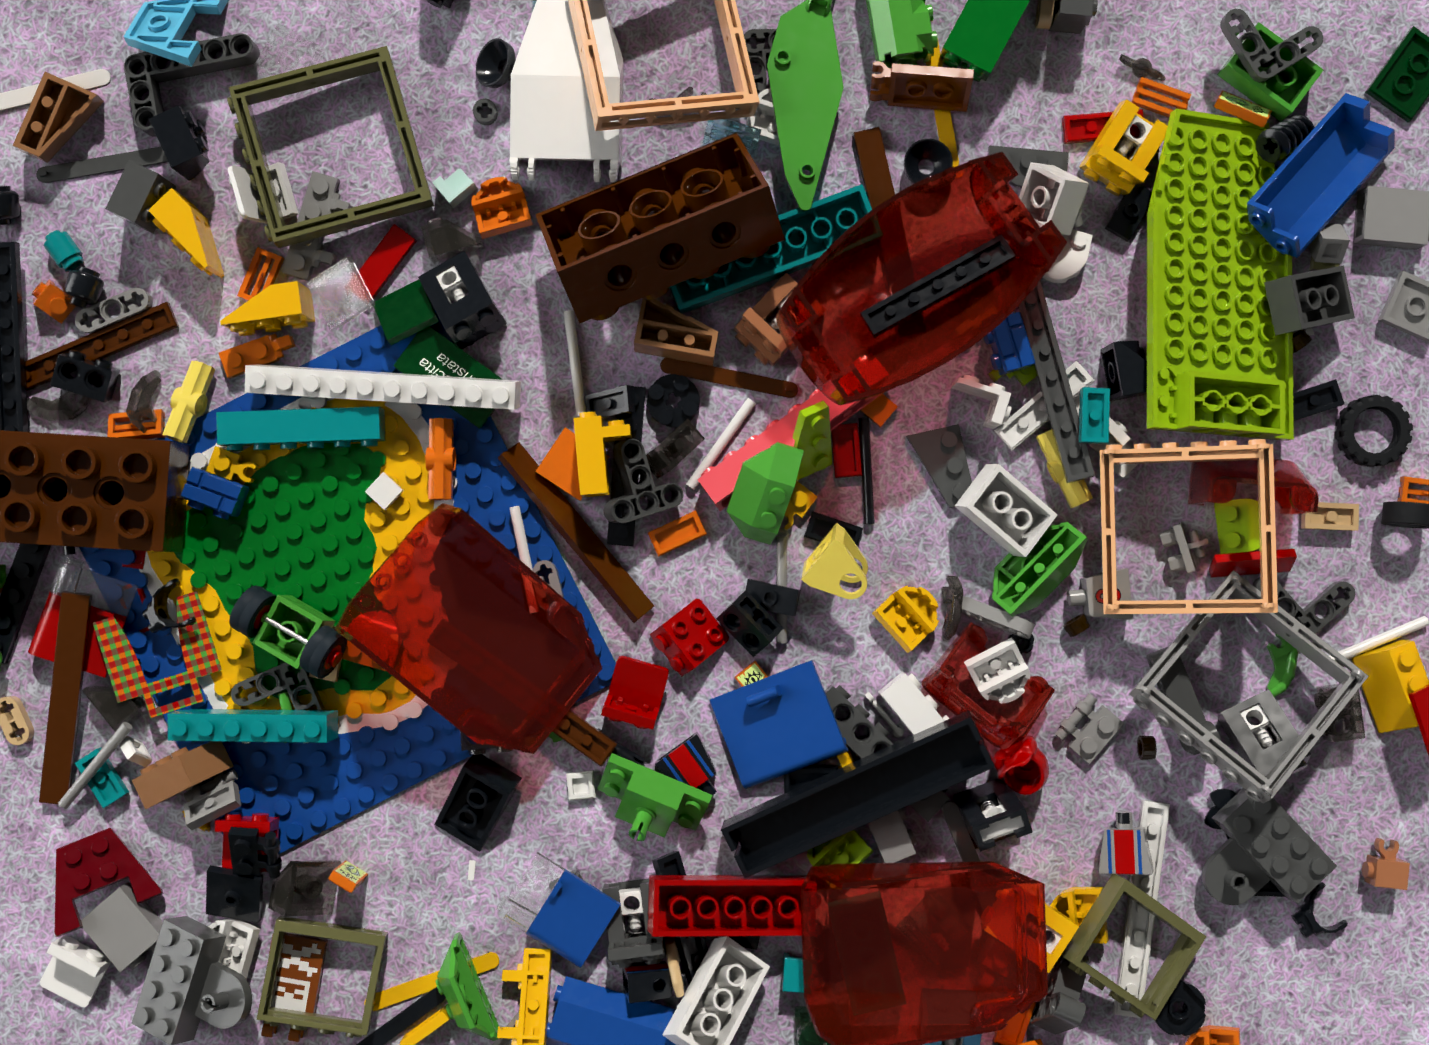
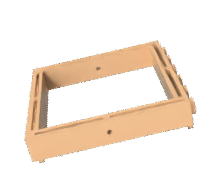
(744, 98)
(1197, 452)

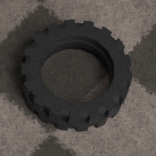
(1400, 425)

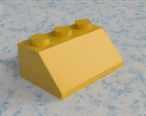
(1392, 675)

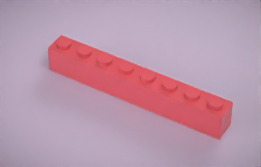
(721, 479)

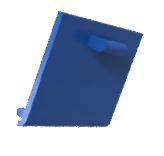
(778, 725)

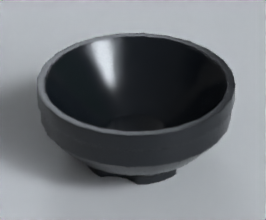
(491, 63)
(926, 150)

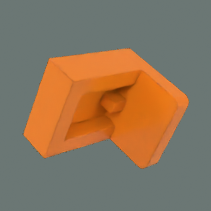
(52, 301)

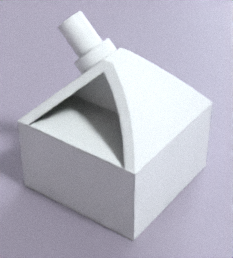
(1054, 196)

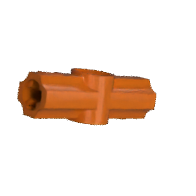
(440, 459)

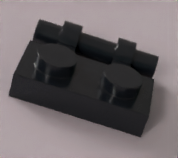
(246, 852)

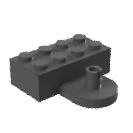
(1262, 848)
(190, 984)

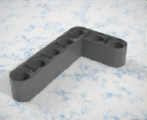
(154, 74)

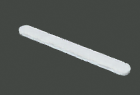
(25, 95)

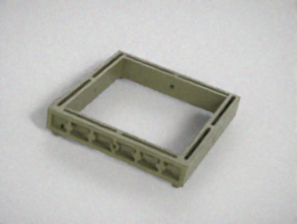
(308, 78)

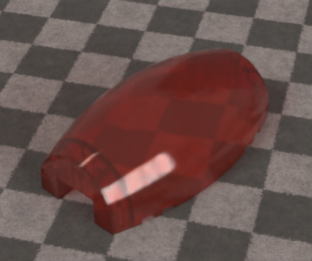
(895, 248)

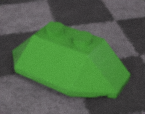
(764, 491)
(1029, 580)
(465, 992)

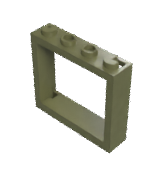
(1169, 972)
(325, 1023)

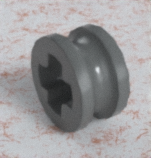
(479, 106)

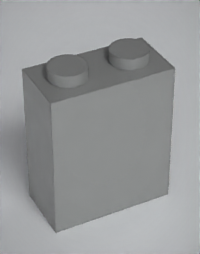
(1392, 218)
(123, 928)

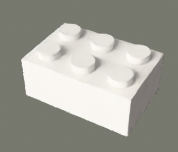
(1006, 510)

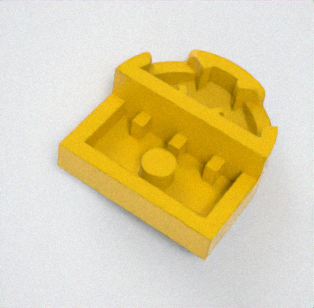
(908, 615)
(1076, 903)

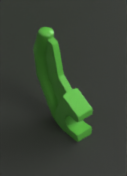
(1285, 665)

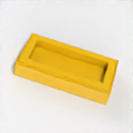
(426, 1027)

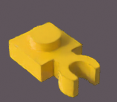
(228, 465)
(799, 503)

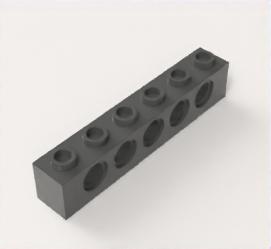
(876, 735)

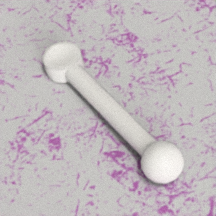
(897, 731)

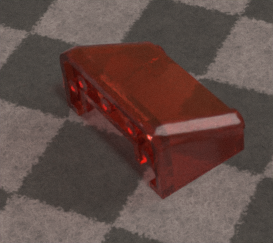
(1218, 482)
(955, 689)

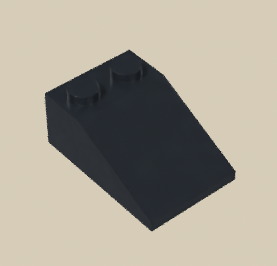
(477, 800)

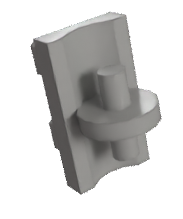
(1177, 536)

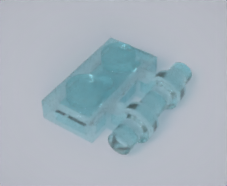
(721, 128)

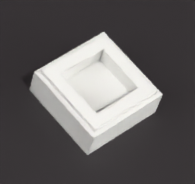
(384, 491)
(135, 751)
(581, 785)

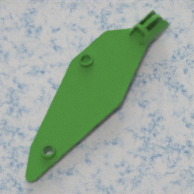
(805, 92)

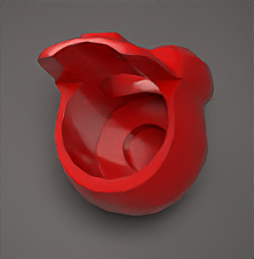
(1022, 766)

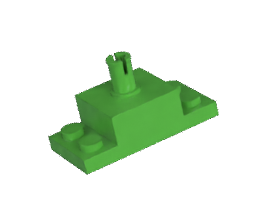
(651, 798)

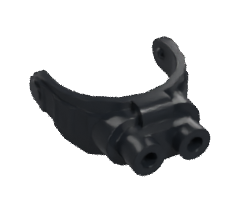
(158, 613)
(1307, 920)

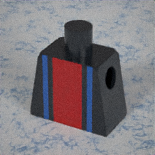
(689, 764)
(640, 984)

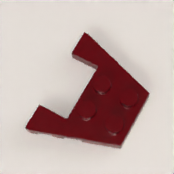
(93, 865)

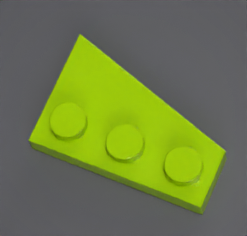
(814, 437)

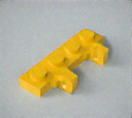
(534, 982)

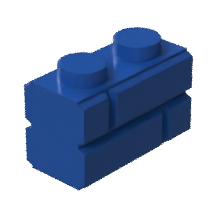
(1010, 346)
(214, 492)

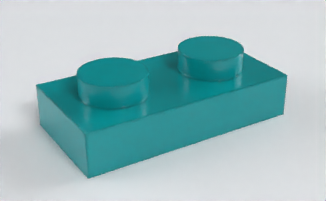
(1094, 415)
(106, 782)

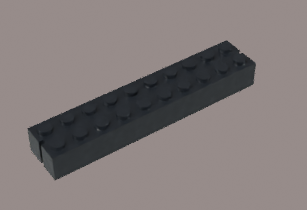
(857, 794)

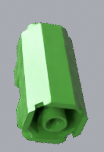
(901, 31)

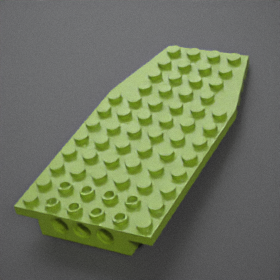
(1207, 305)

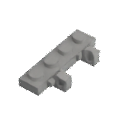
(318, 201)

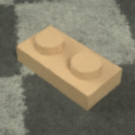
(1332, 517)

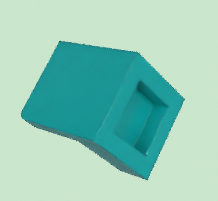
(792, 974)

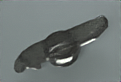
(1142, 68)

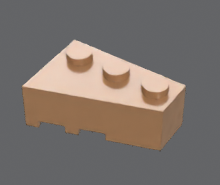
(54, 117)
(673, 335)
(186, 769)

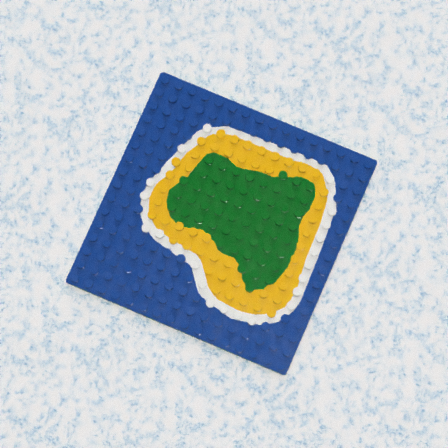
(321, 539)

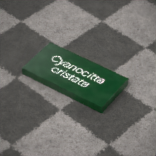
(435, 355)

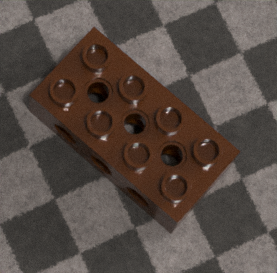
(660, 228)
(92, 467)

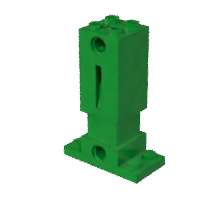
(982, 35)

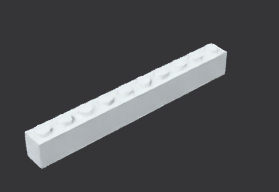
(382, 386)

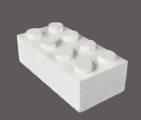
(717, 996)

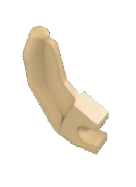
(673, 964)

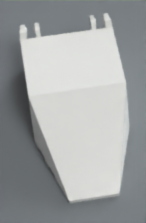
(550, 94)

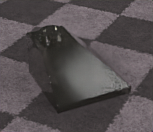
(304, 889)

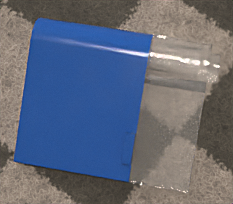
(558, 910)

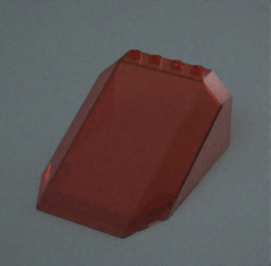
(473, 632)
(920, 950)

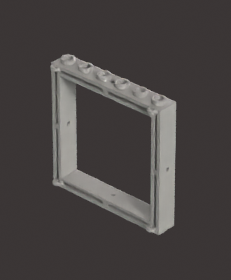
(1210, 747)

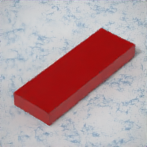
(1087, 127)
(386, 259)
(1249, 563)

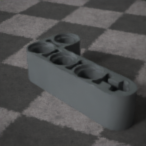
(1178, 688)

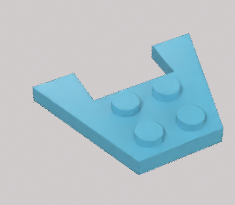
(162, 24)

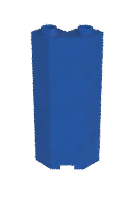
(1320, 176)
(604, 1017)

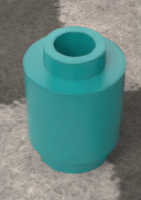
(63, 250)

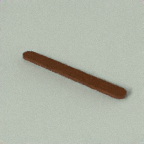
(729, 377)

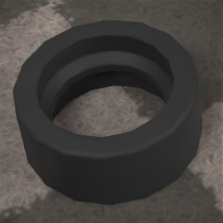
(1405, 514)

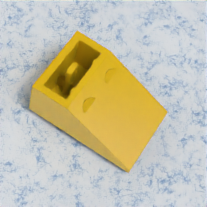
(188, 229)
(272, 308)

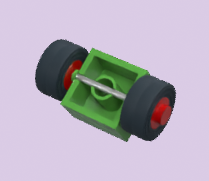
(289, 630)

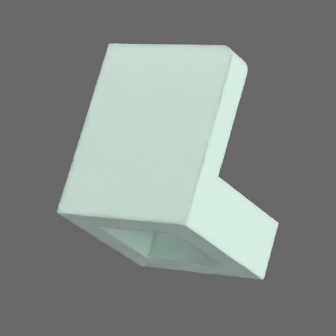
(455, 187)

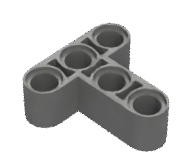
(645, 487)
(1061, 1006)

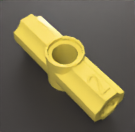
(189, 402)
(1075, 492)

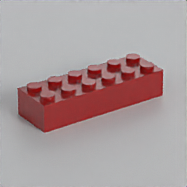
(724, 905)

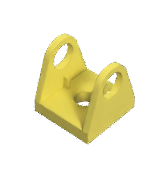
(832, 562)

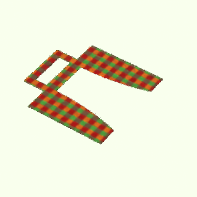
(127, 673)

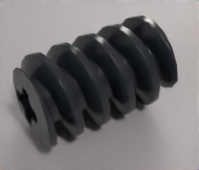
(1283, 138)

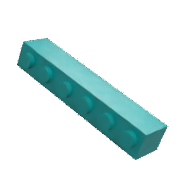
(301, 427)
(253, 725)

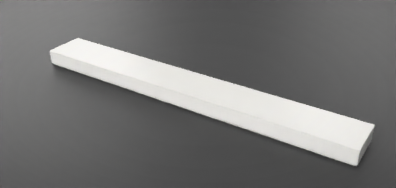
(1138, 921)

